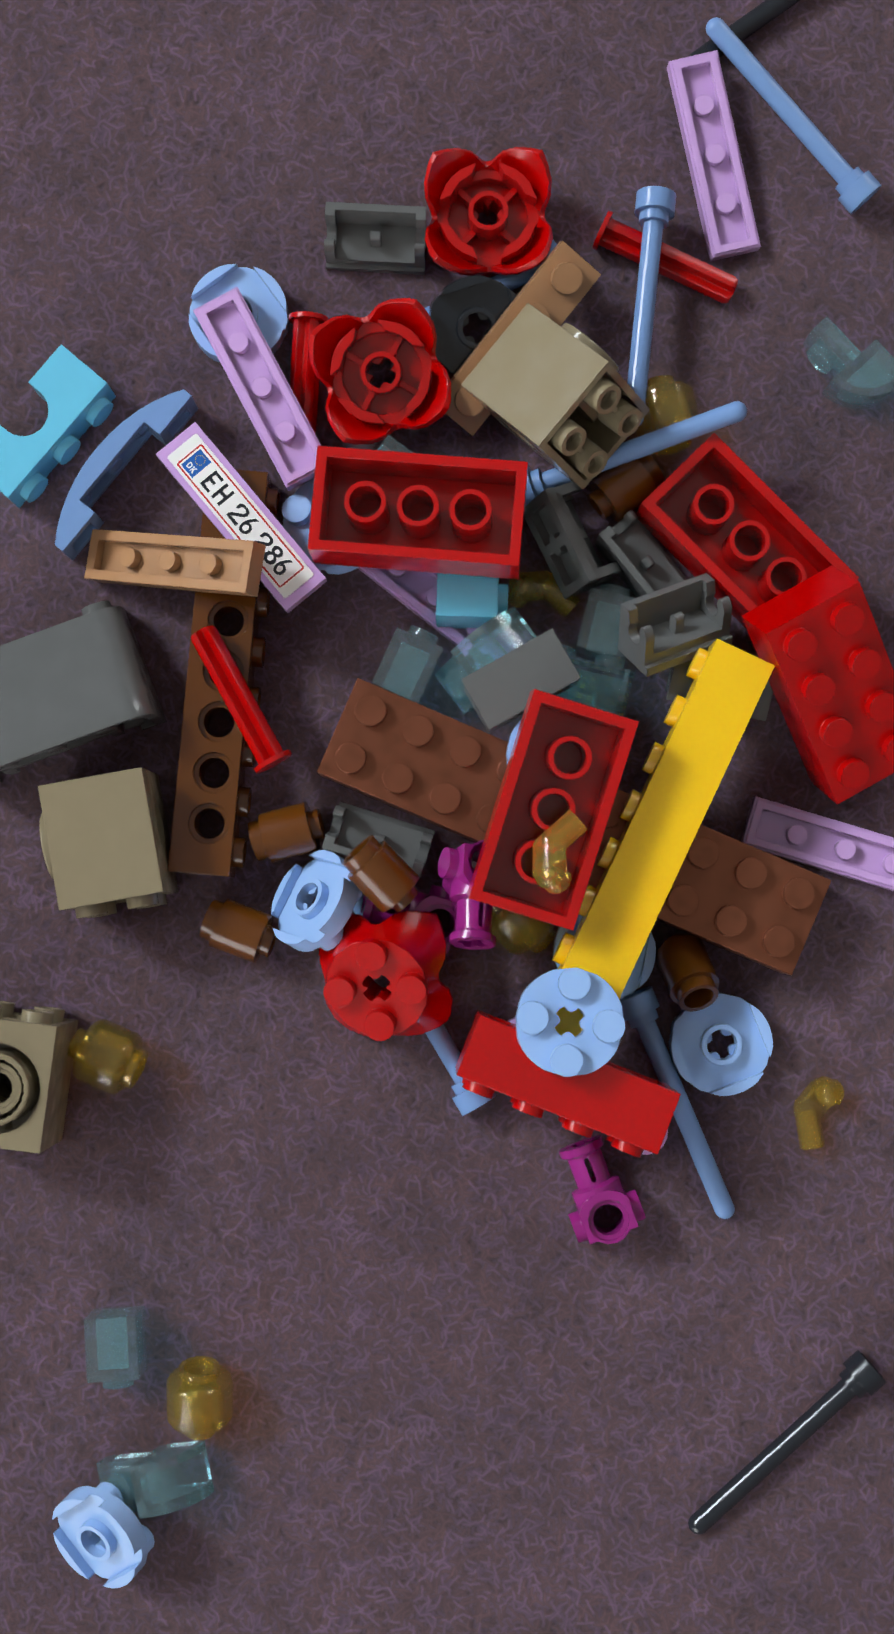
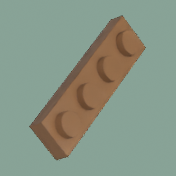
(554, 292)
(175, 562)

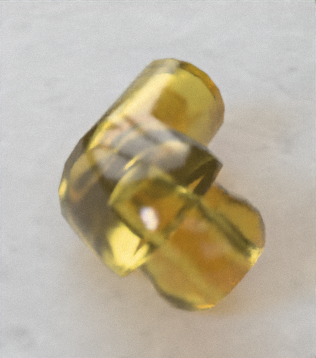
(539, 586)
(549, 853)
(810, 1108)

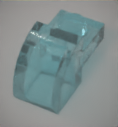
(859, 377)
(480, 648)
(162, 1479)

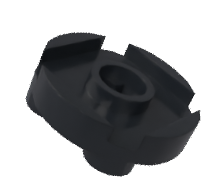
(451, 312)

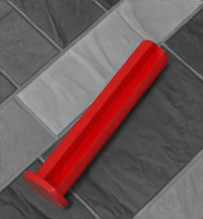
(673, 262)
(302, 376)
(239, 699)

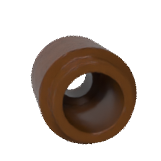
(624, 487)
(286, 832)
(381, 875)
(238, 930)
(687, 972)

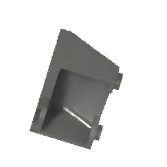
(73, 687)

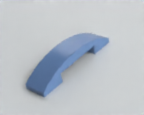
(159, 418)

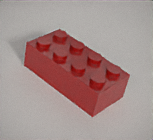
(418, 512)
(733, 528)
(830, 680)
(559, 762)
(611, 1100)

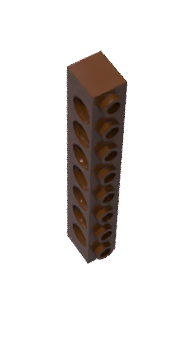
(198, 748)

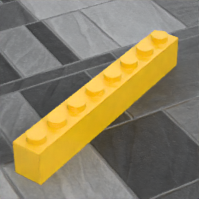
(663, 817)

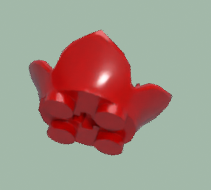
(510, 185)
(347, 348)
(405, 950)

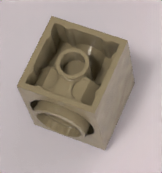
(557, 394)
(107, 842)
(40, 1070)

